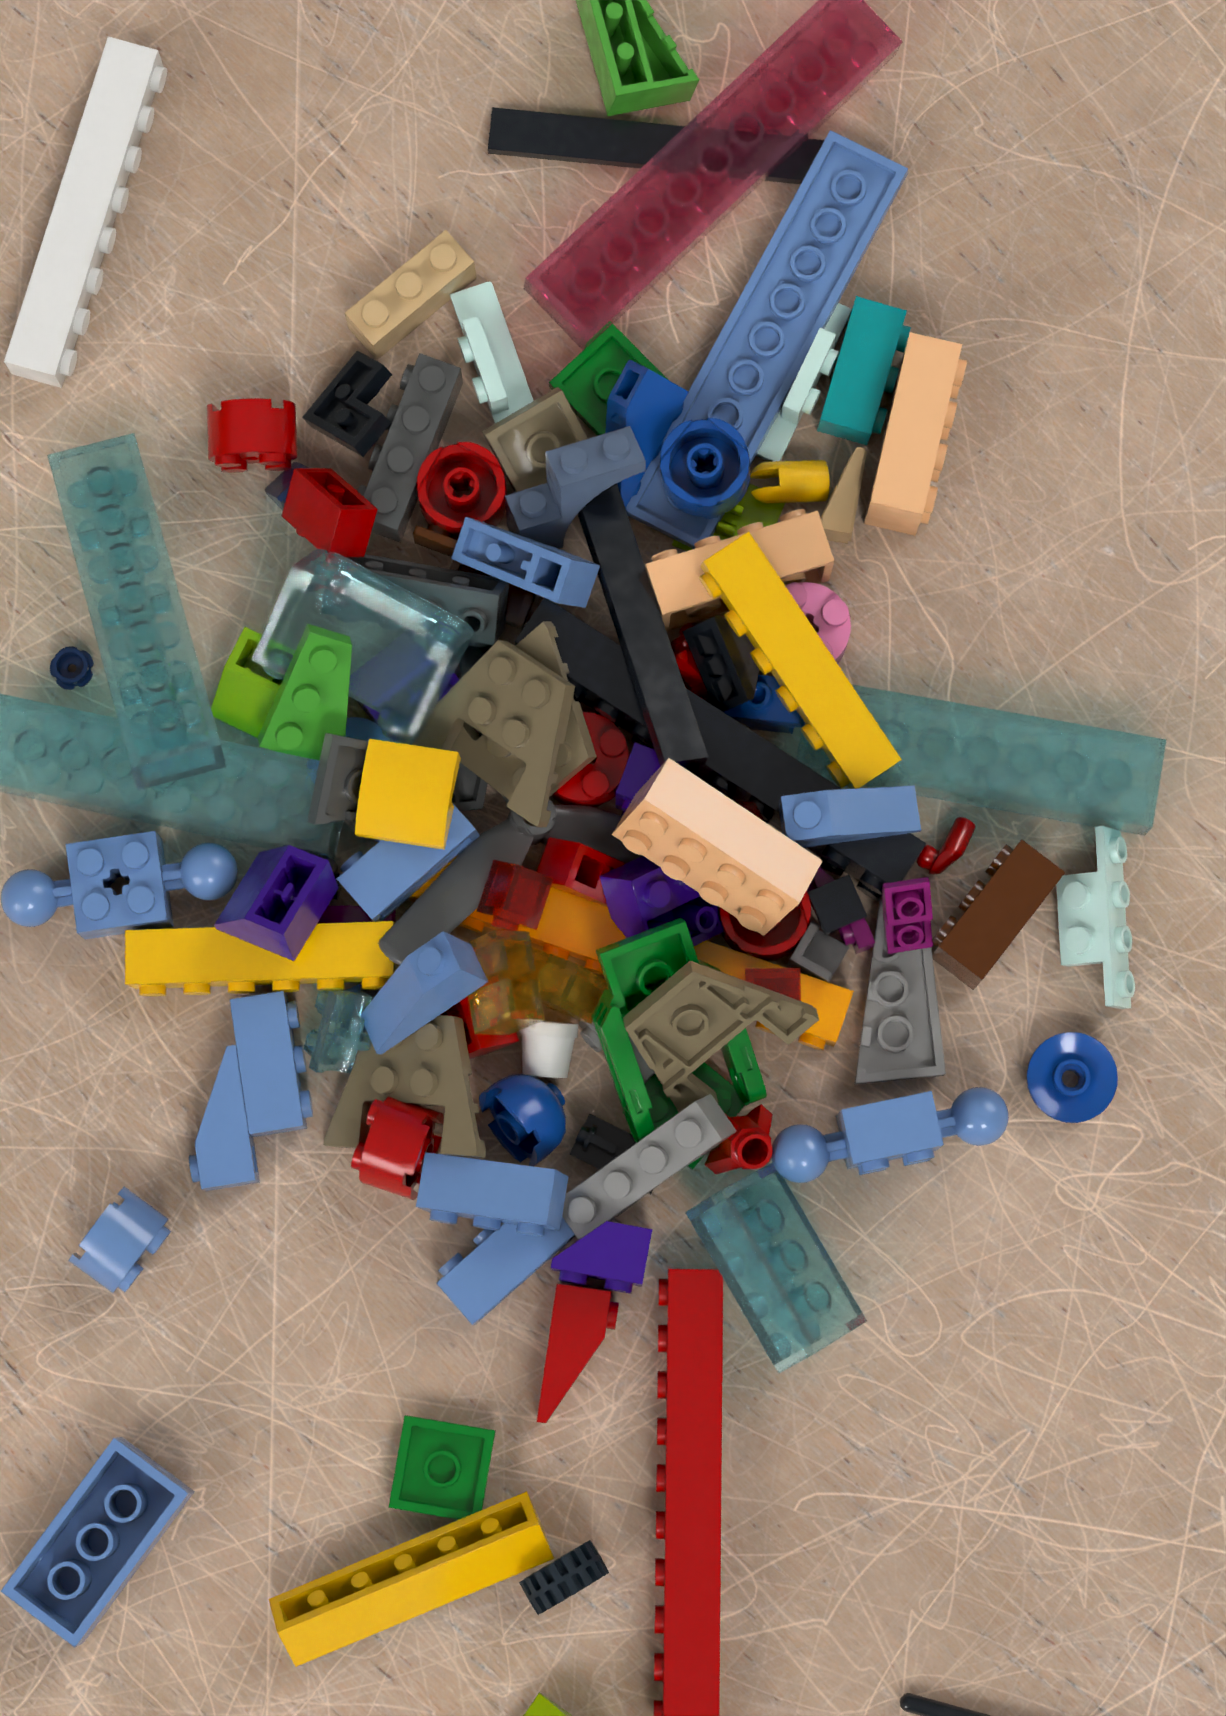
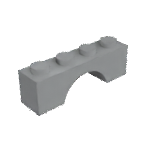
(646, 1165)

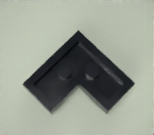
(344, 409)

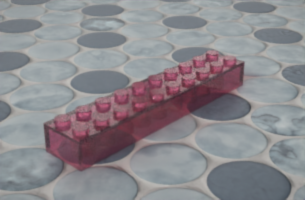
(711, 166)

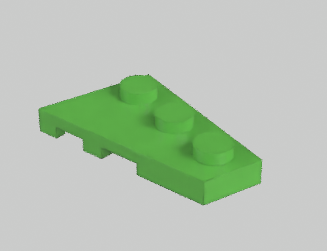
(310, 696)

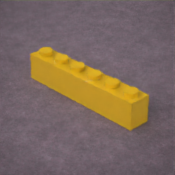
(799, 662)
(211, 958)
(410, 1579)

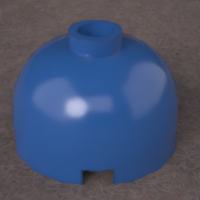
(526, 1116)

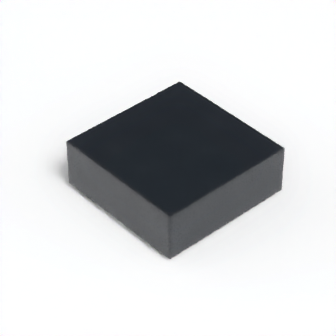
(837, 904)

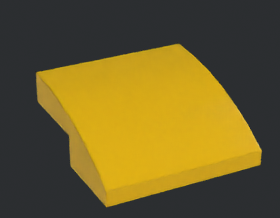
(407, 794)

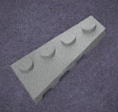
(900, 1016)

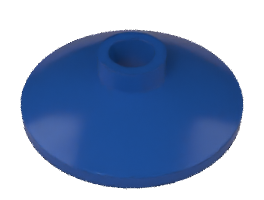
(1090, 1063)

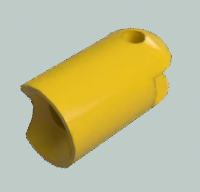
(797, 481)

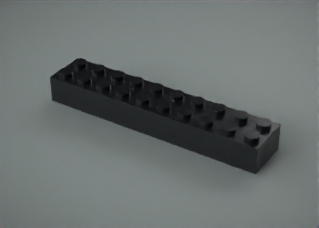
(738, 761)

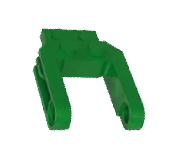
(632, 973)

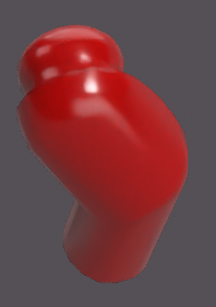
(951, 850)

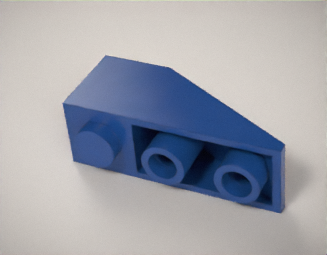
(649, 407)

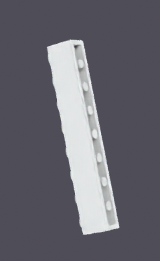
(85, 213)

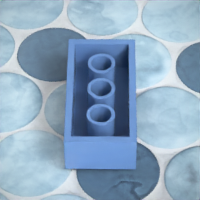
(97, 1541)

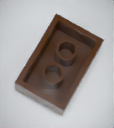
(995, 912)

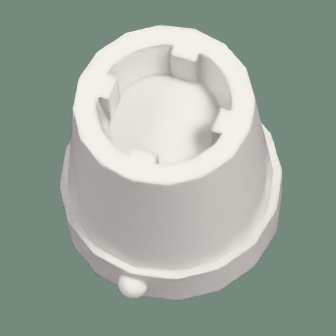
(548, 1048)

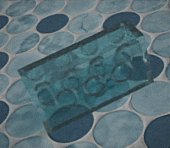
(776, 1267)

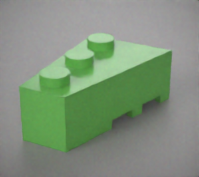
(633, 56)

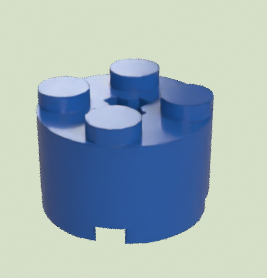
(705, 442)

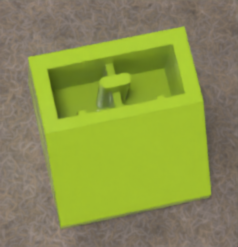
(244, 688)

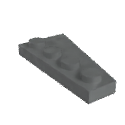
(340, 777)

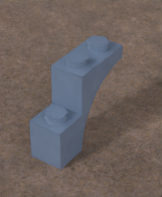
(574, 478)

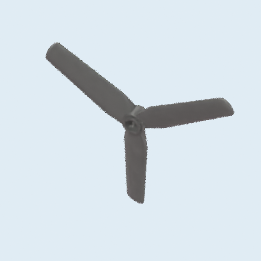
(461, 884)

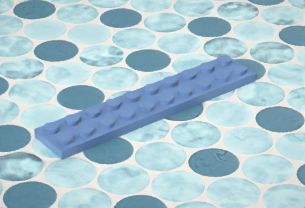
(780, 313)

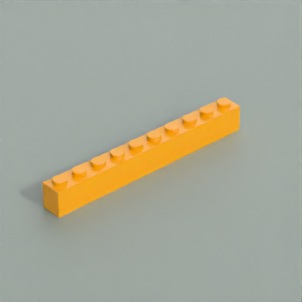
(581, 927)

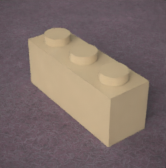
(410, 295)

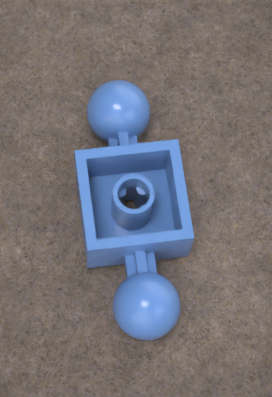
(33, 897)
(889, 1131)

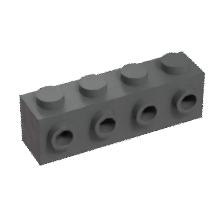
(413, 434)
(469, 596)

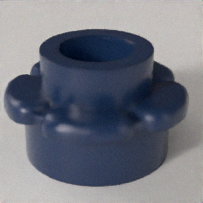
(67, 657)

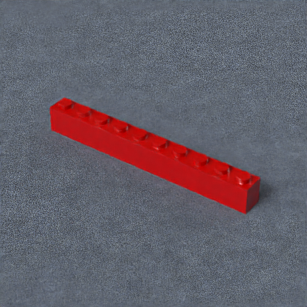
(691, 1493)

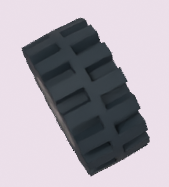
(564, 1577)

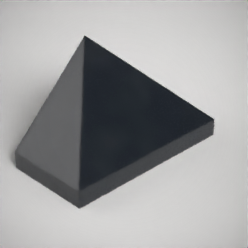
(723, 662)

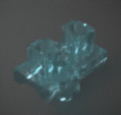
(340, 1031)

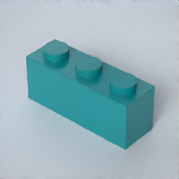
(864, 371)

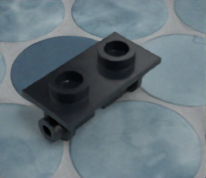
(601, 1142)

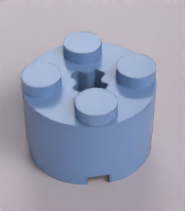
(120, 1241)

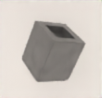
(818, 954)

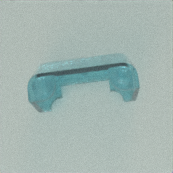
(399, 641)

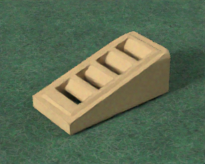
(841, 508)

